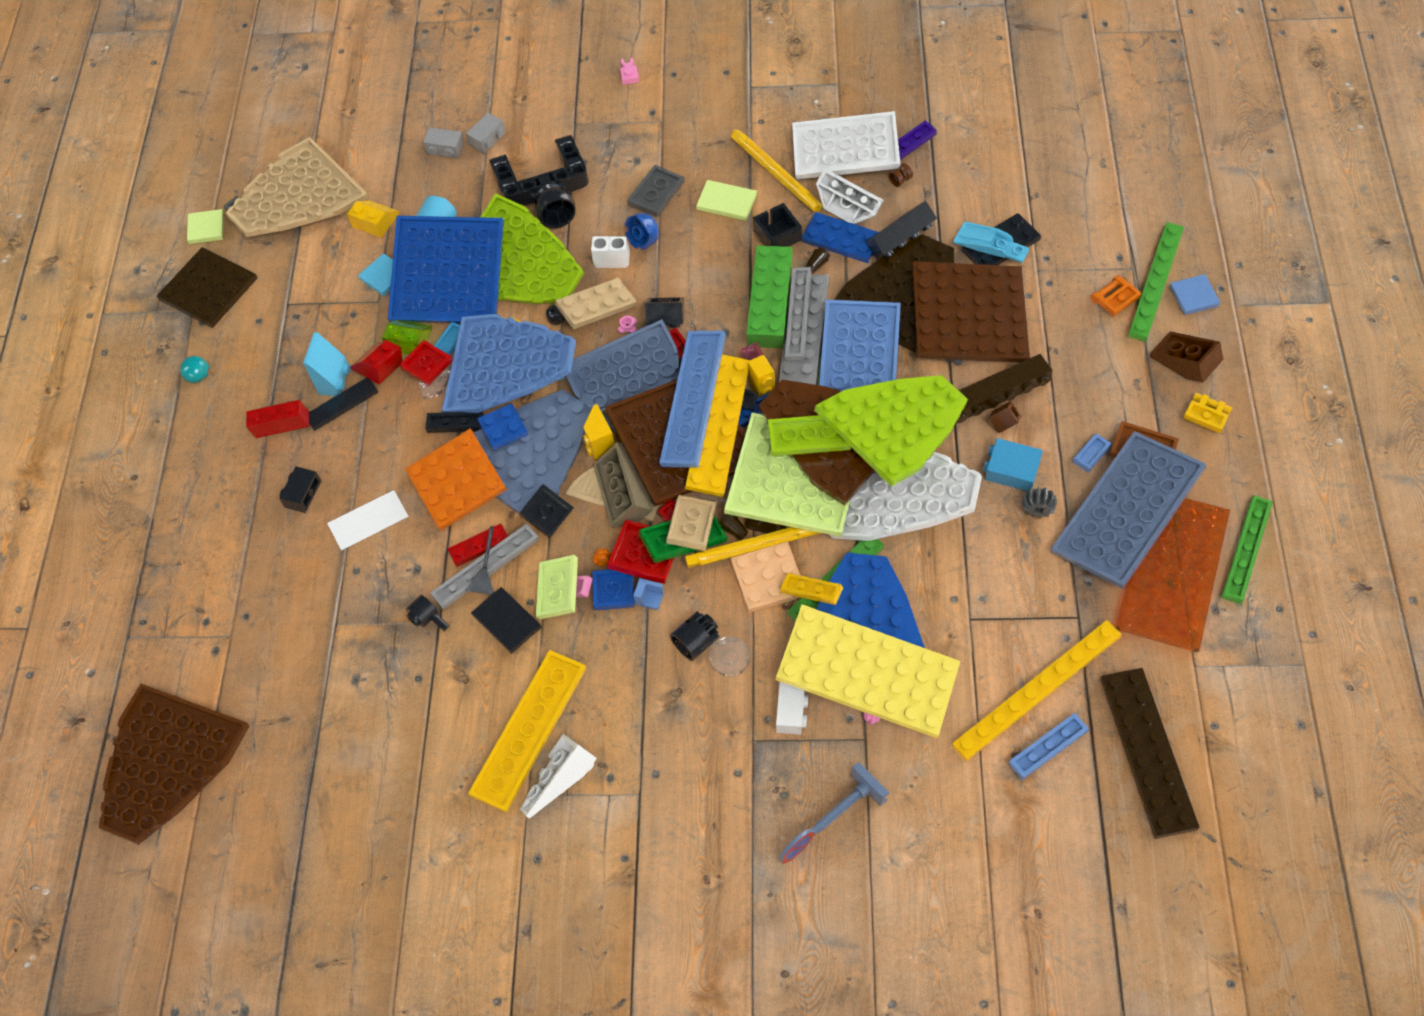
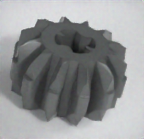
(1039, 502)

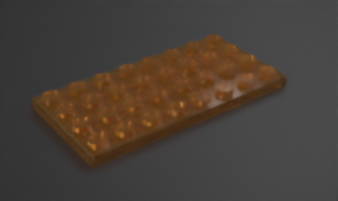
(1176, 579)

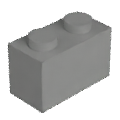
(486, 133)
(443, 143)

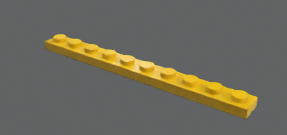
(1036, 690)

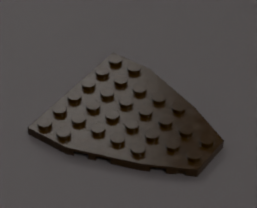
(892, 281)

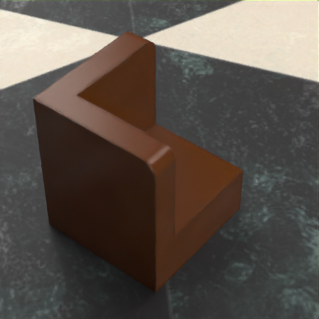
(1005, 417)

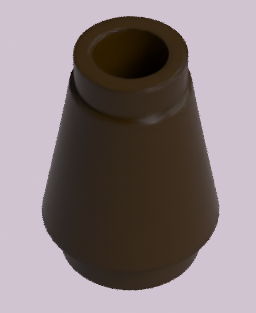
(818, 259)
(733, 526)

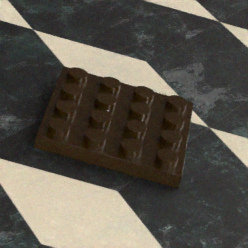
(207, 287)

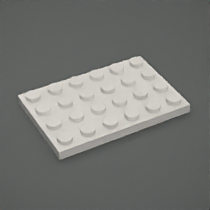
(846, 145)

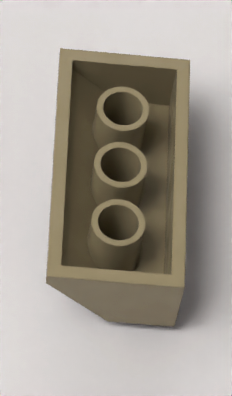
(621, 487)

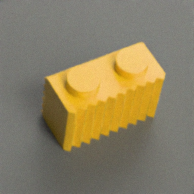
(761, 375)

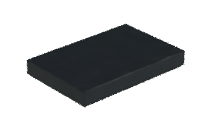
(506, 620)

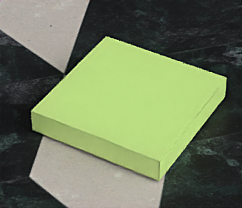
(205, 226)

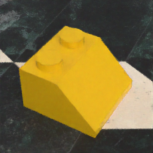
(371, 217)
(598, 434)

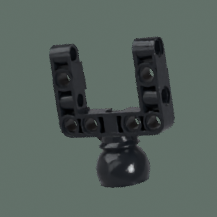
(549, 190)

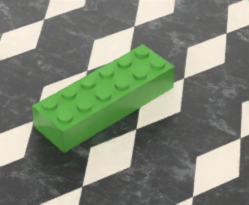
(770, 296)

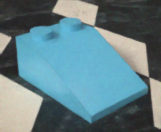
(326, 366)

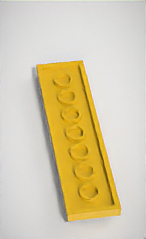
(721, 429)
(527, 731)

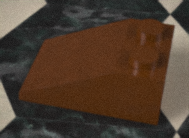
(1189, 355)

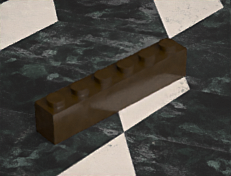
(1005, 386)

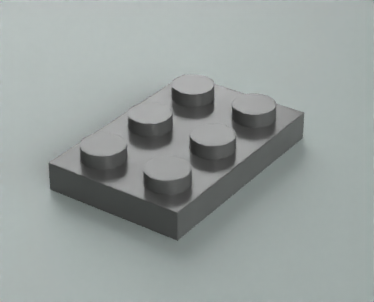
(656, 190)

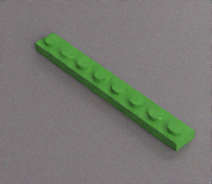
(1156, 282)

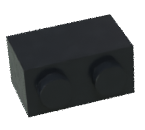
(300, 489)

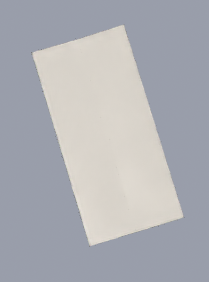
(367, 520)

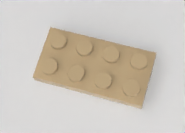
(595, 303)

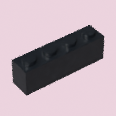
(901, 230)

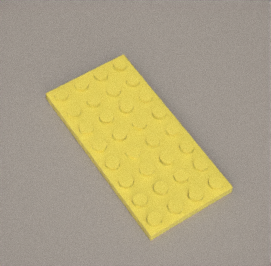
(868, 671)

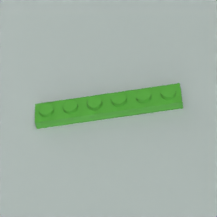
(870, 547)

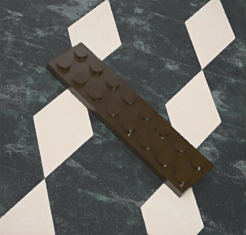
(1149, 753)

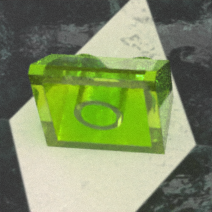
(406, 334)

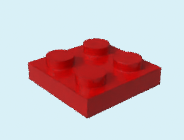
(426, 362)

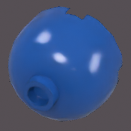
(642, 230)

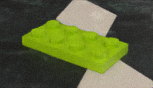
(803, 436)

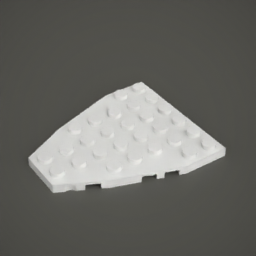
(919, 502)

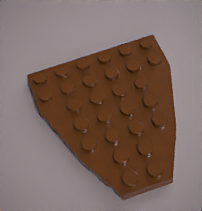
(834, 472)
(163, 761)

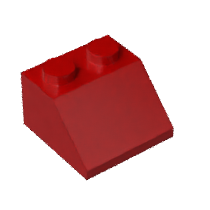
(379, 361)

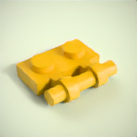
(1206, 416)

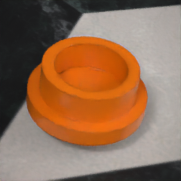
(601, 557)

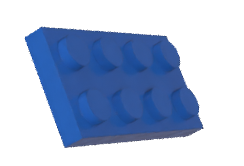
(839, 237)

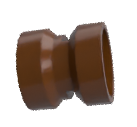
(899, 175)

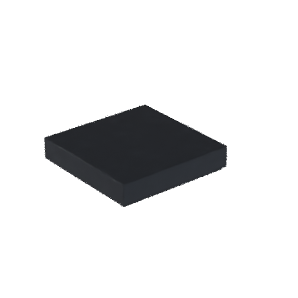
(546, 510)

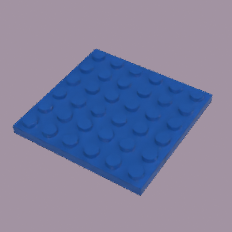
(445, 268)

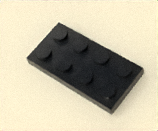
(1021, 233)

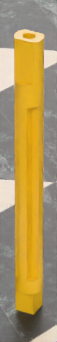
(776, 170)
(747, 546)

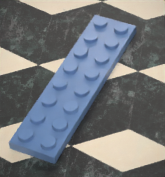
(692, 399)

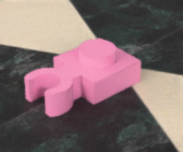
(629, 72)

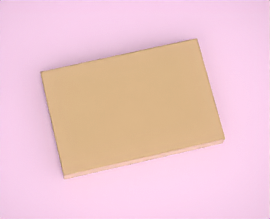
(691, 522)

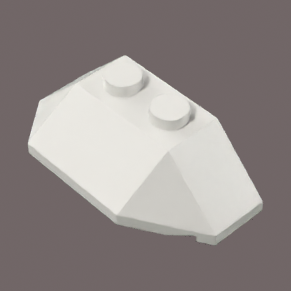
(846, 198)

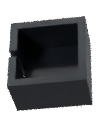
(783, 229)

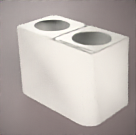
(610, 252)

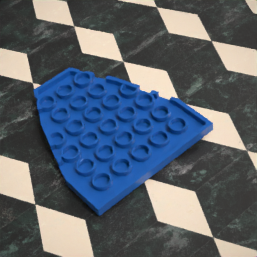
(873, 597)

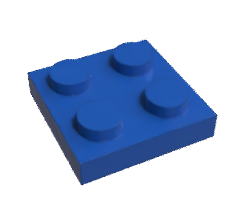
(502, 426)
(612, 590)

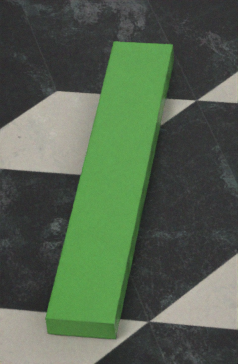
(1246, 550)

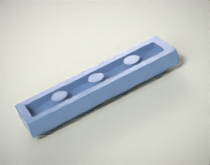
(1048, 746)

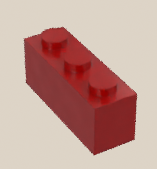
(277, 419)

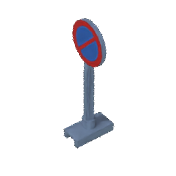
(867, 785)

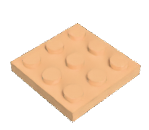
(762, 575)

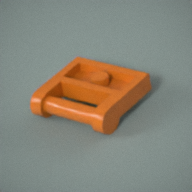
(1119, 299)

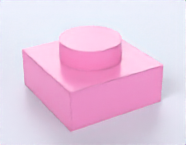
(583, 586)

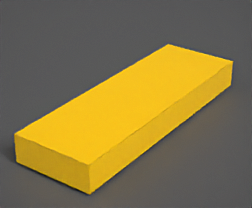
(811, 588)

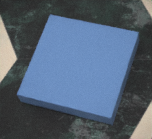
(1194, 294)

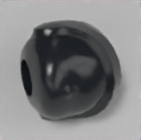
(554, 315)

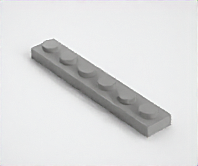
(798, 314)
(498, 557)

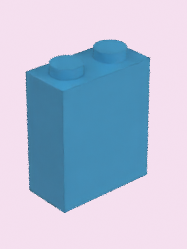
(1012, 464)

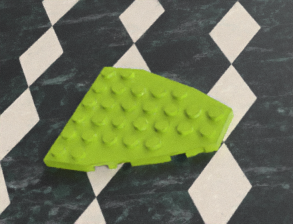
(533, 259)
(895, 422)

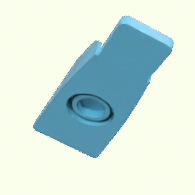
(990, 241)

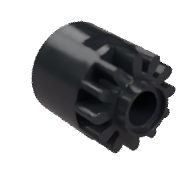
(695, 635)

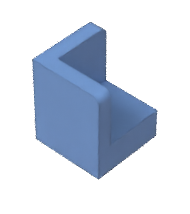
(648, 594)

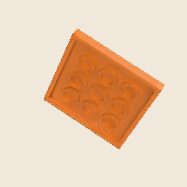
(455, 479)

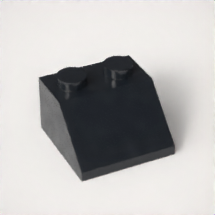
(668, 309)

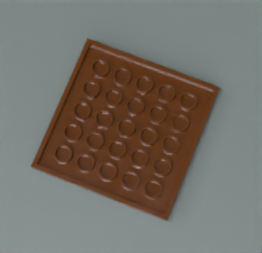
(969, 312)
(642, 428)

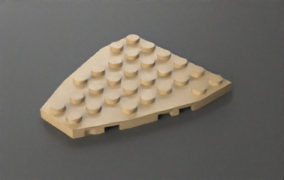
(295, 191)

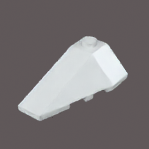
(566, 766)

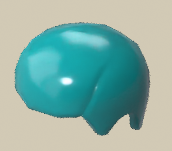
(194, 369)

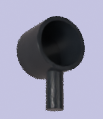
(422, 611)

